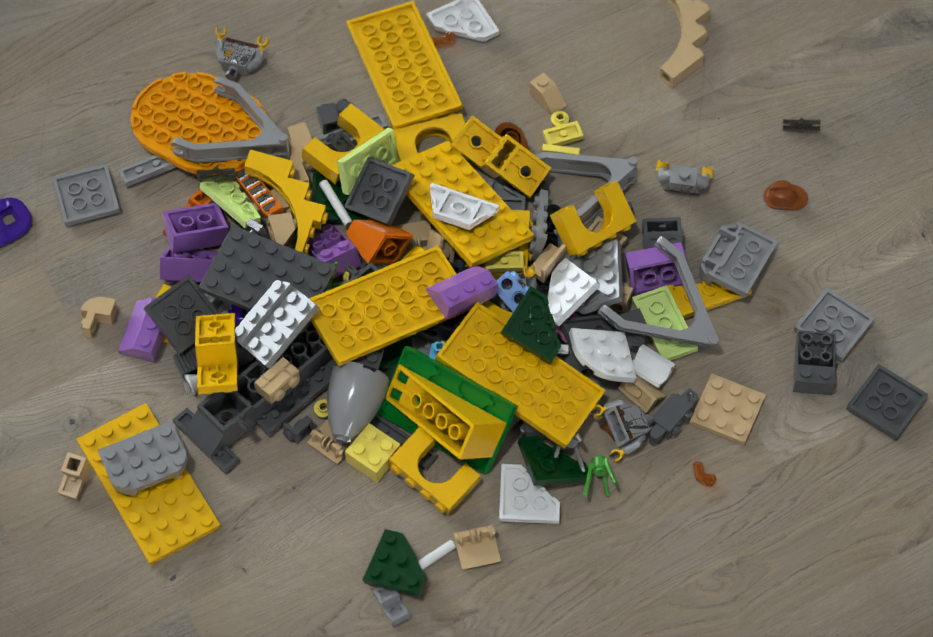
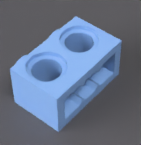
(508, 295)

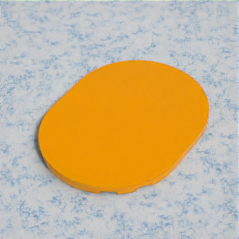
(189, 110)

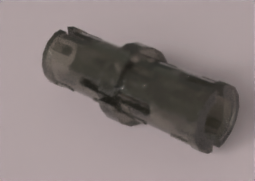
(801, 124)
(228, 174)

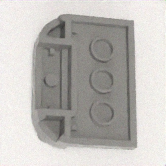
(736, 258)
(605, 267)
(275, 322)
(144, 459)

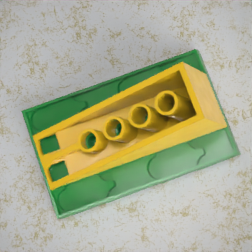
(448, 406)

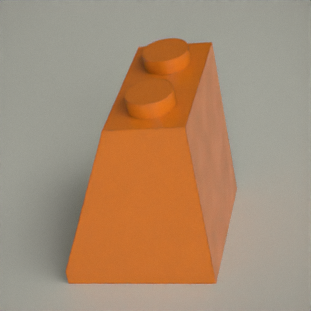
(378, 241)

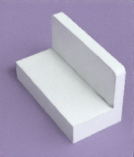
(652, 366)

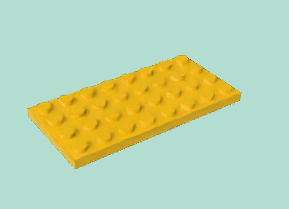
(404, 65)
(451, 170)
(381, 306)
(548, 396)
(160, 516)

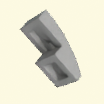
(391, 605)

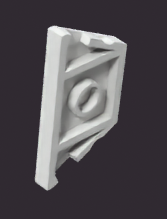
(459, 208)

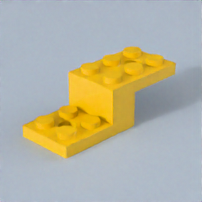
(500, 156)
(216, 354)

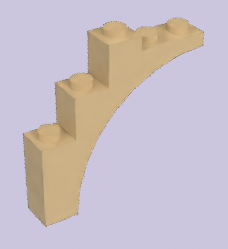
(687, 56)
(299, 138)

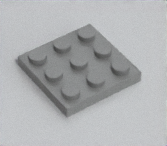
(86, 195)
(836, 315)

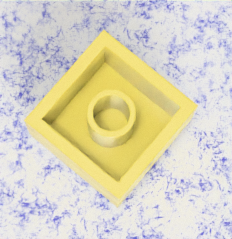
(371, 452)

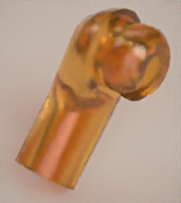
(447, 40)
(702, 477)

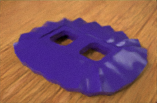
(22, 222)

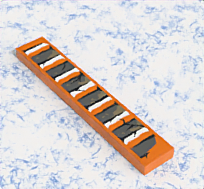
(258, 193)

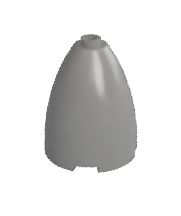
(353, 399)

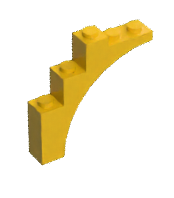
(280, 175)

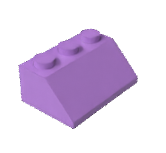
(195, 227)
(180, 264)
(651, 269)
(463, 291)
(141, 336)

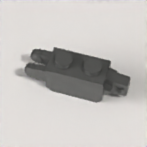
(671, 416)

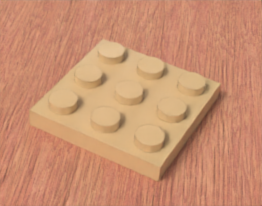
(727, 409)

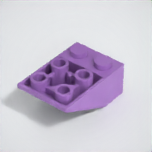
(333, 246)

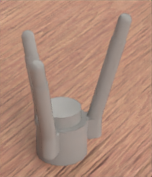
(573, 444)

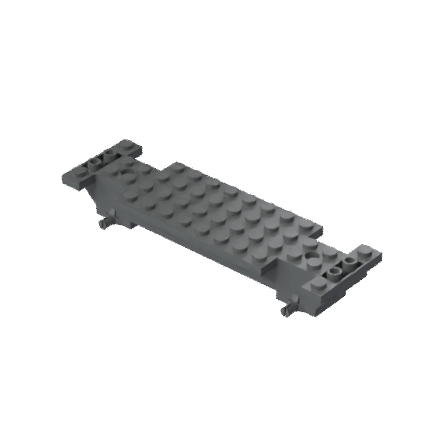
(249, 408)

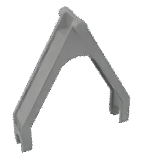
(269, 141)
(607, 168)
(699, 333)

